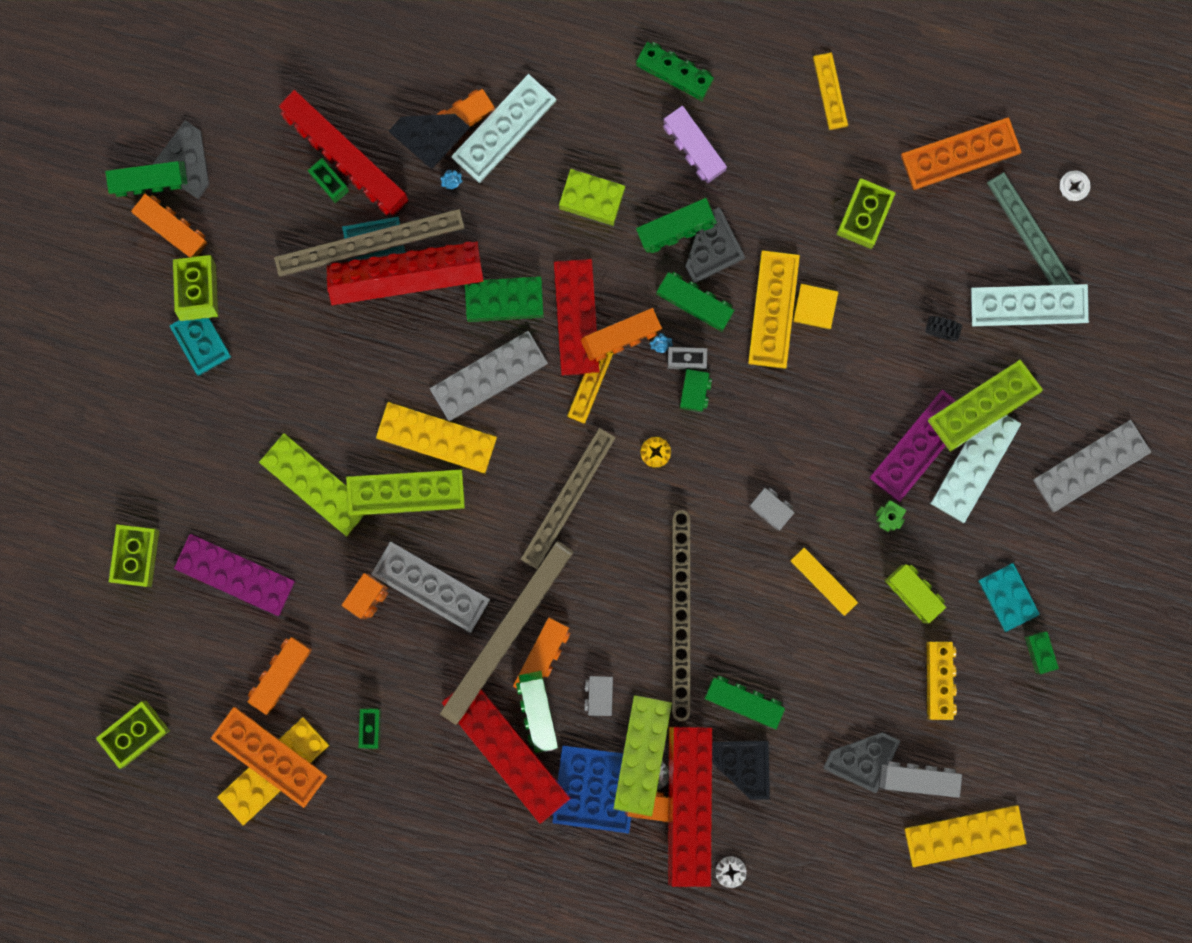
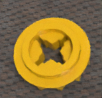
(646, 452)

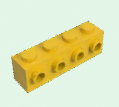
(940, 681)

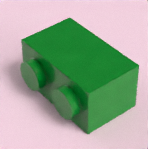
(328, 180)
(694, 391)
(1041, 652)
(370, 728)

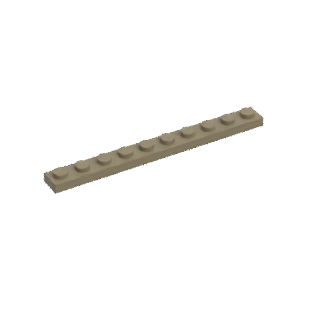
(369, 243)

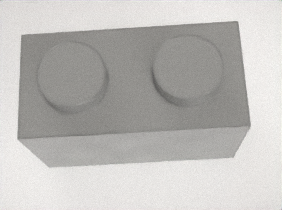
(687, 358)
(772, 509)
(599, 695)

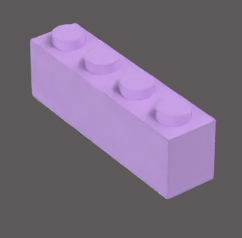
(694, 144)

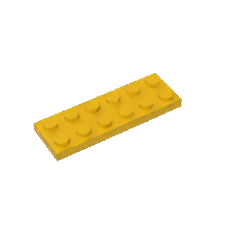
(773, 309)
(436, 437)
(252, 792)
(965, 836)

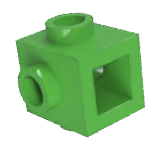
(895, 511)

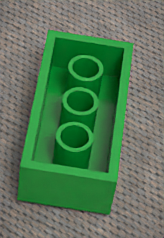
(504, 299)

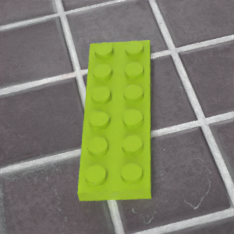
(985, 405)
(311, 482)
(405, 492)
(642, 756)

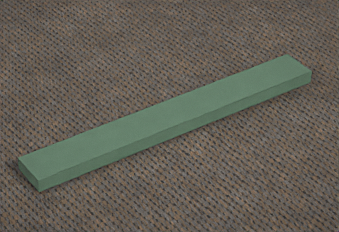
(1029, 231)

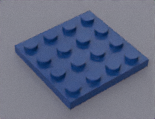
(592, 784)

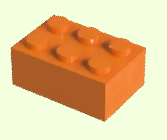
(365, 597)

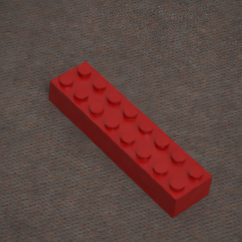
(343, 153)
(404, 273)
(512, 758)
(690, 806)

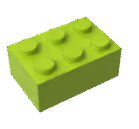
(592, 197)
(866, 213)
(195, 288)
(134, 555)
(916, 593)
(132, 734)

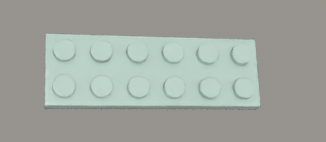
(504, 128)
(1029, 305)
(974, 469)

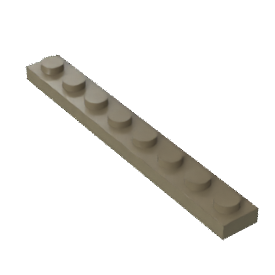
(568, 498)

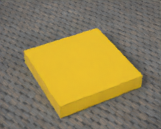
(815, 306)

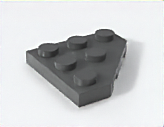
(188, 147)
(713, 250)
(863, 760)

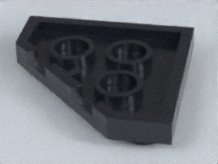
(429, 135)
(745, 766)

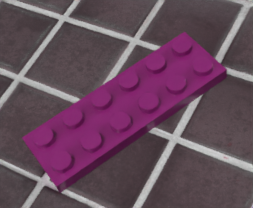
(912, 453)
(234, 575)

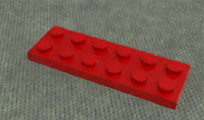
(575, 314)

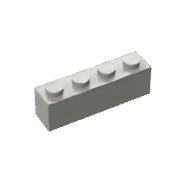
(920, 780)

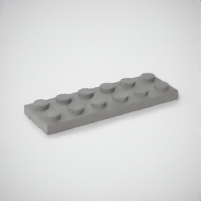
(488, 376)
(1091, 466)
(430, 587)

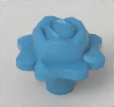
(451, 179)
(661, 343)

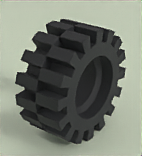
(943, 328)

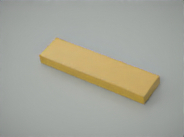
(830, 91)
(587, 392)
(824, 581)

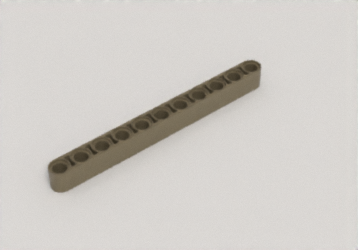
(685, 624)
(506, 633)

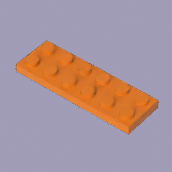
(961, 153)
(269, 757)

